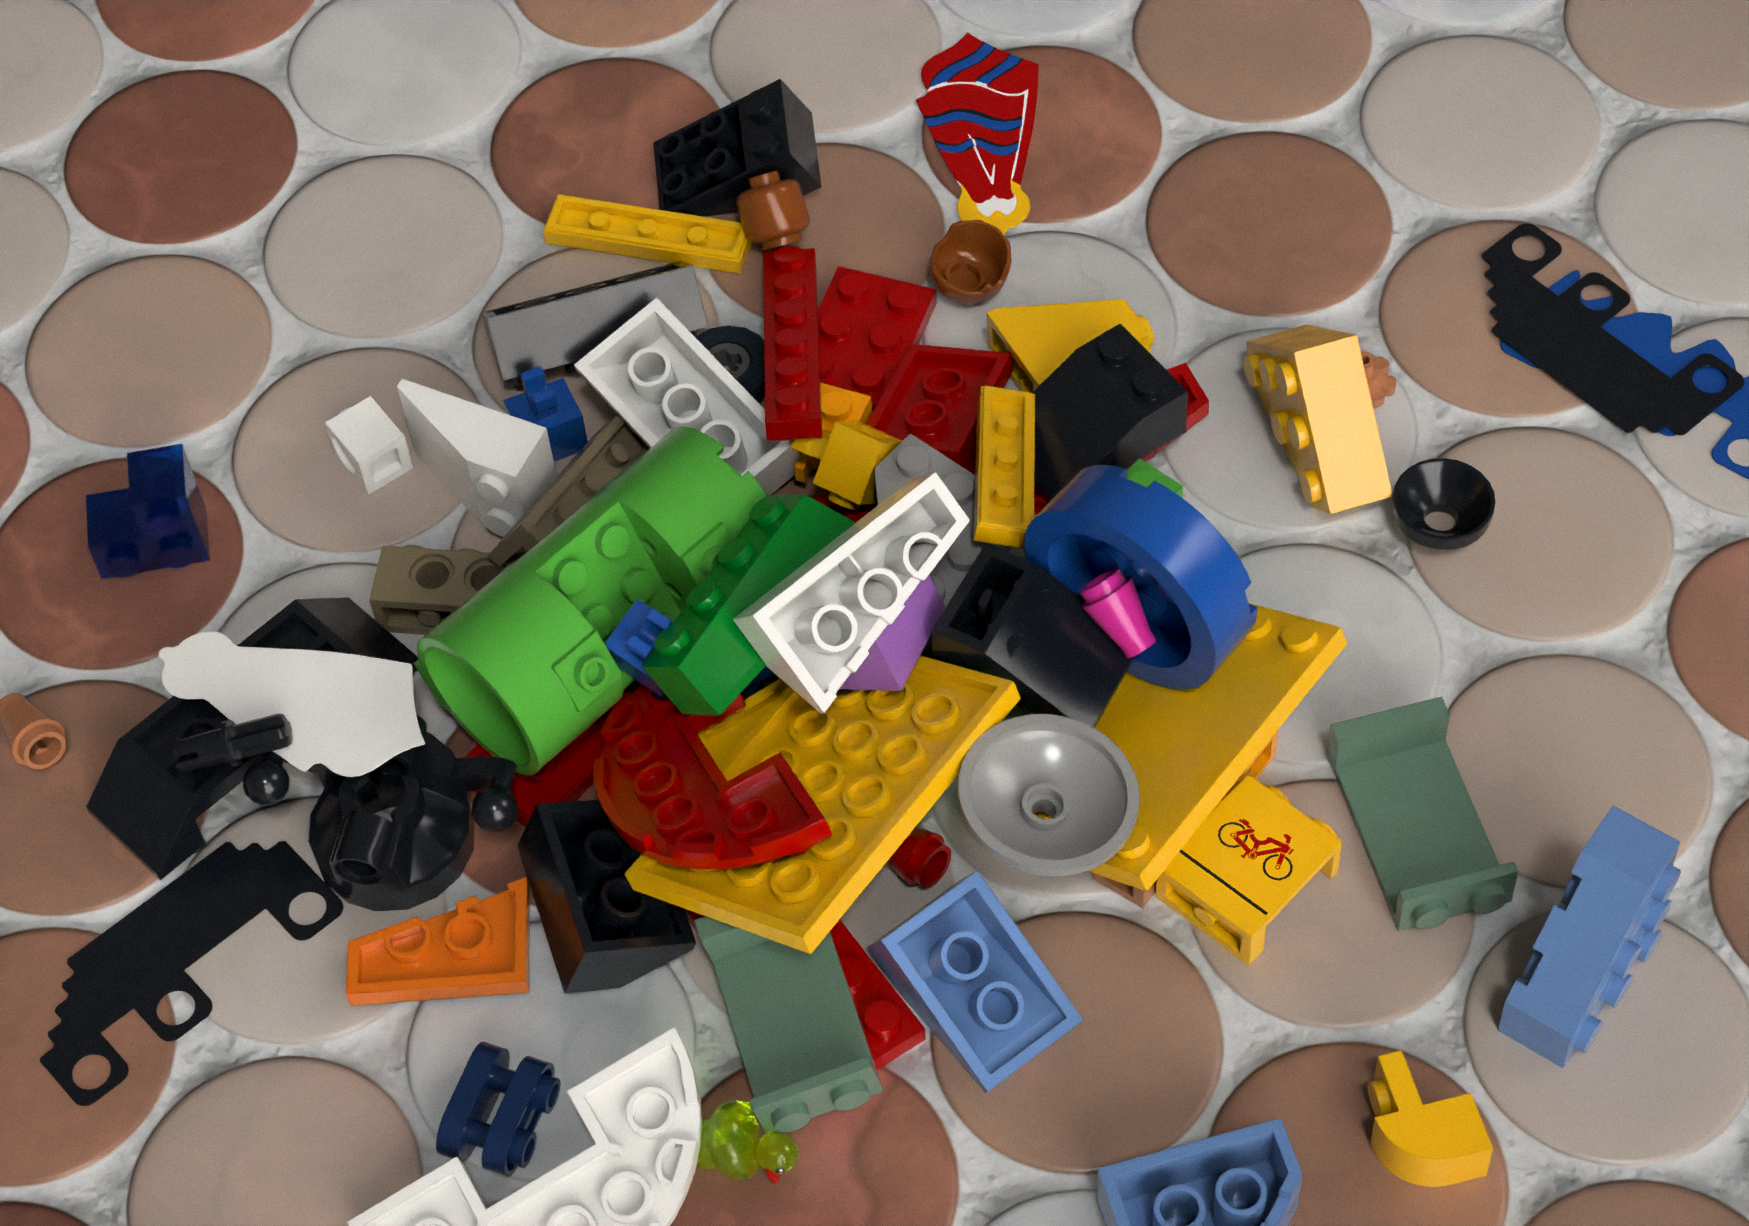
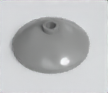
(1053, 769)

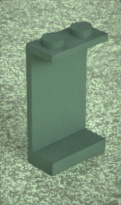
(1417, 816)
(791, 1026)

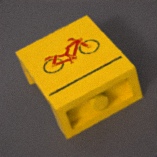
(1247, 866)

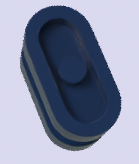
(511, 1136)

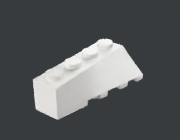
(837, 603)

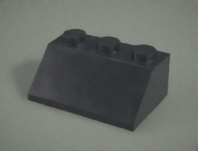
(590, 914)

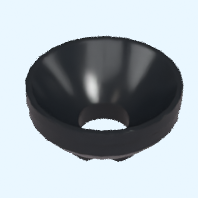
(1447, 488)

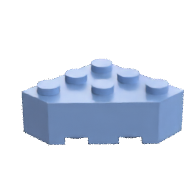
(1595, 939)
(1215, 1181)

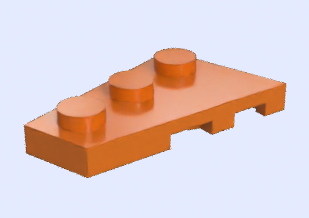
(454, 955)

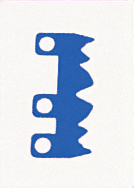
(1651, 338)

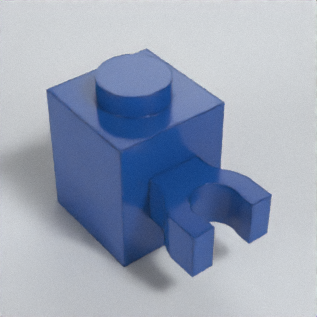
(550, 407)
(635, 640)

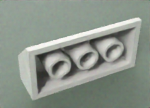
(667, 379)

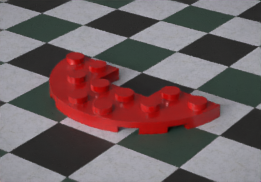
(678, 805)

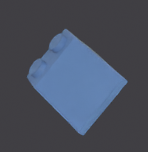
(976, 981)

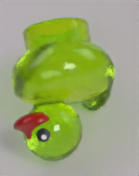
(735, 1148)

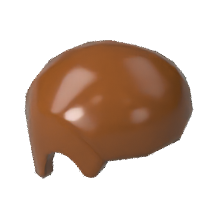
(970, 262)

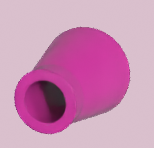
(1117, 609)

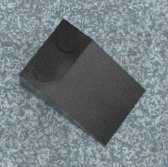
(1104, 409)

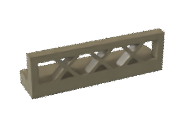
(589, 471)

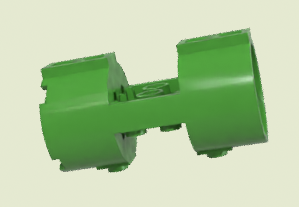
(528, 650)

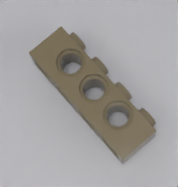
(423, 586)

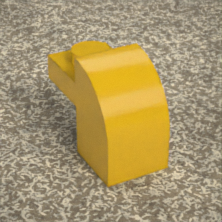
(1426, 1142)

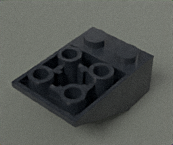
(712, 158)
(1030, 630)

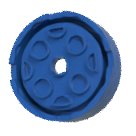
(1177, 559)

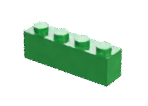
(704, 655)

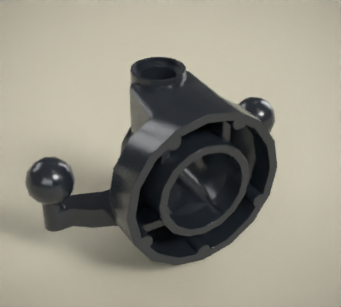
(431, 830)

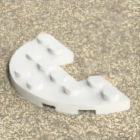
(636, 1174)

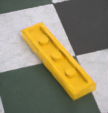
(647, 233)
(1004, 466)

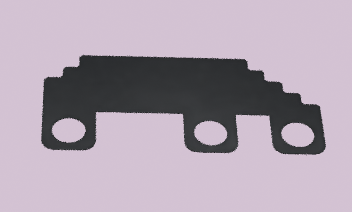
(1582, 356)
(155, 943)

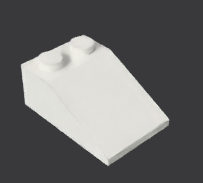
(479, 454)

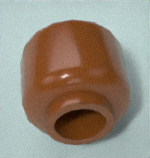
(772, 210)

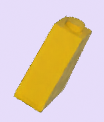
(1049, 333)

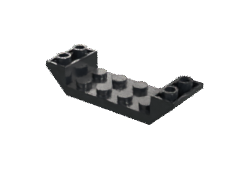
(142, 791)

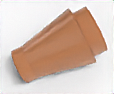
(31, 733)

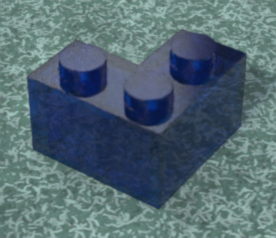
(153, 521)

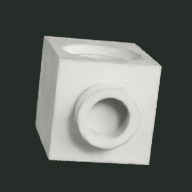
(369, 445)

